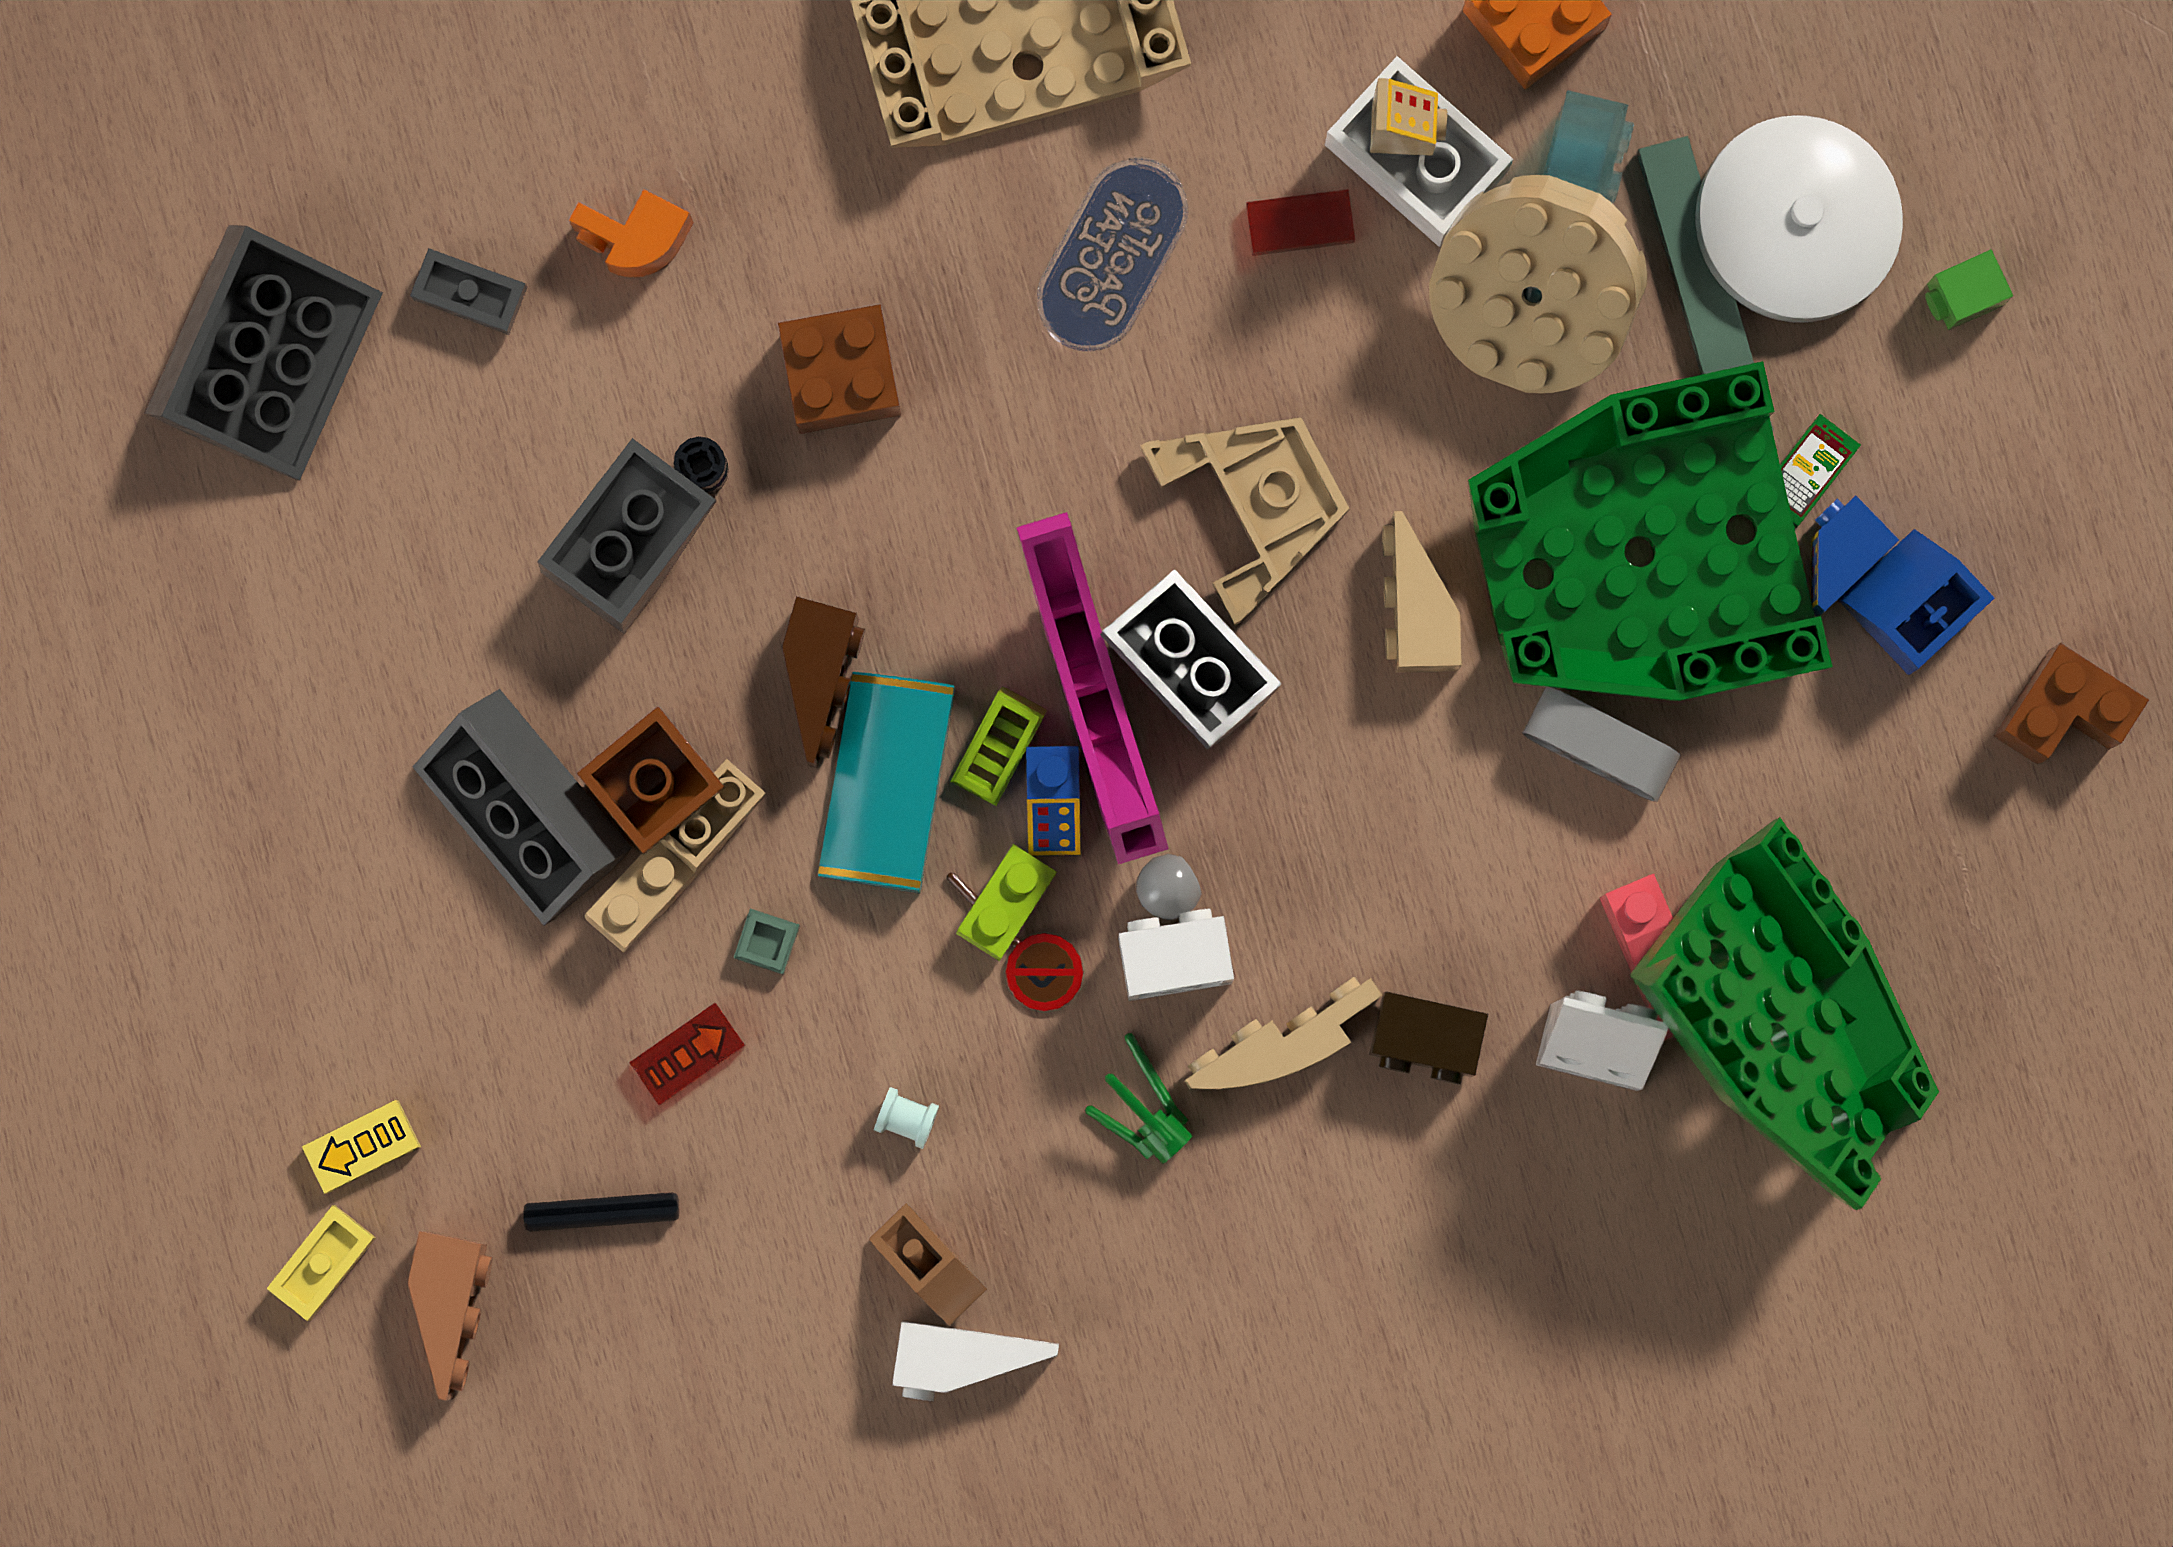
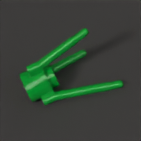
(1161, 1132)

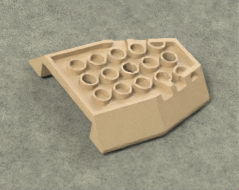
(950, 63)

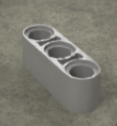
(1601, 744)

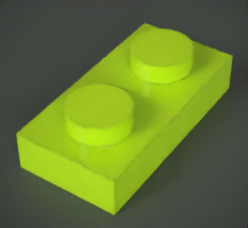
(1006, 902)

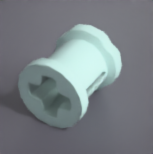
(906, 1118)

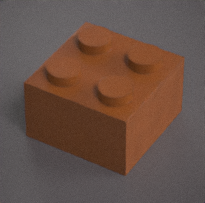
(839, 369)

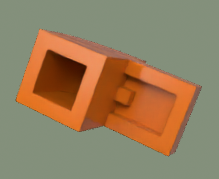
(641, 245)

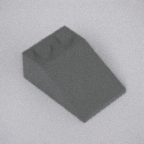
(626, 536)

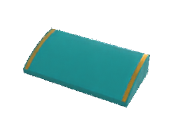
(886, 781)

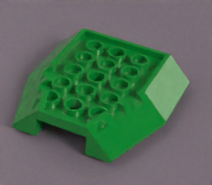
(1665, 470)
(1807, 978)

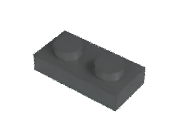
(468, 291)

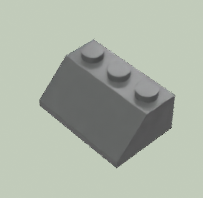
(1191, 660)

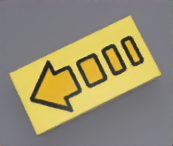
(361, 1146)

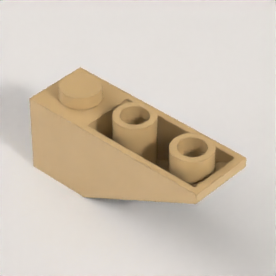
(1425, 617)

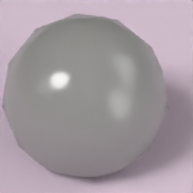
(1167, 887)

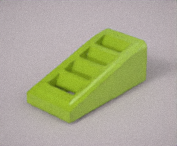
(1018, 705)

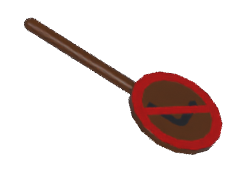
(1041, 969)

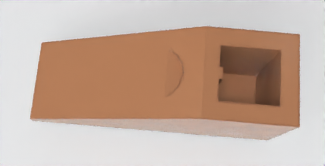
(443, 1294)

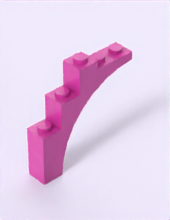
(1091, 688)

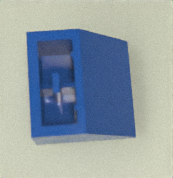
(1915, 600)

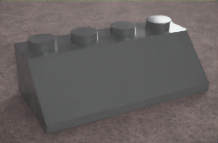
(521, 806)

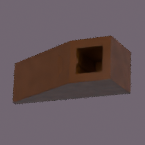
(815, 658)

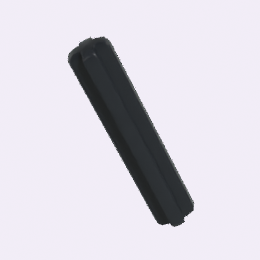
(601, 1211)

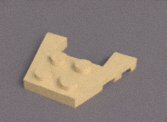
(1275, 489)

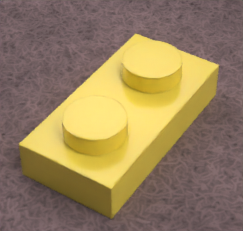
(321, 1263)

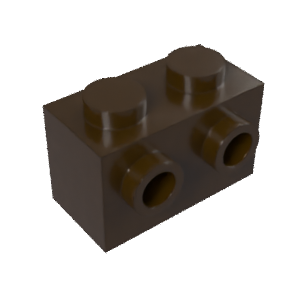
(1428, 1036)

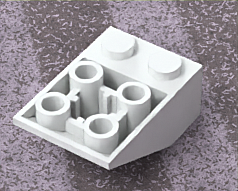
(1601, 1042)

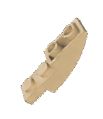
(674, 862)
(1266, 1055)

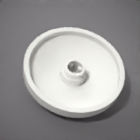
(1799, 219)

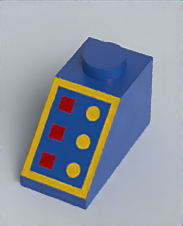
(1845, 550)
(1053, 801)

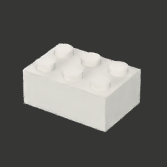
(1421, 187)

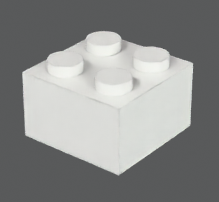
(1175, 956)

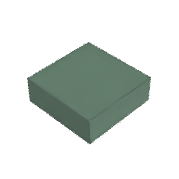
(767, 941)

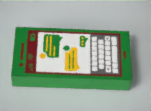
(1815, 465)

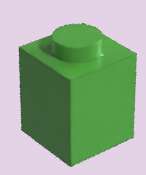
(1968, 290)

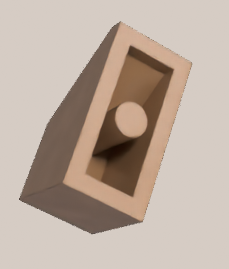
(927, 1264)

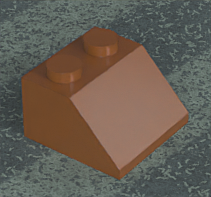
(651, 780)

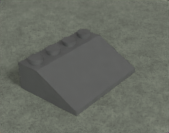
(264, 351)

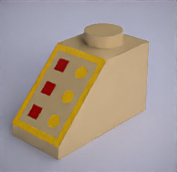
(1405, 119)

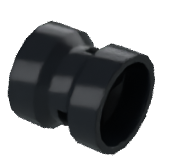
(706, 472)

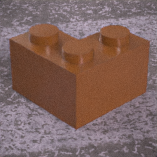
(2067, 693)

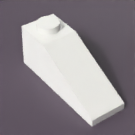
(950, 1358)

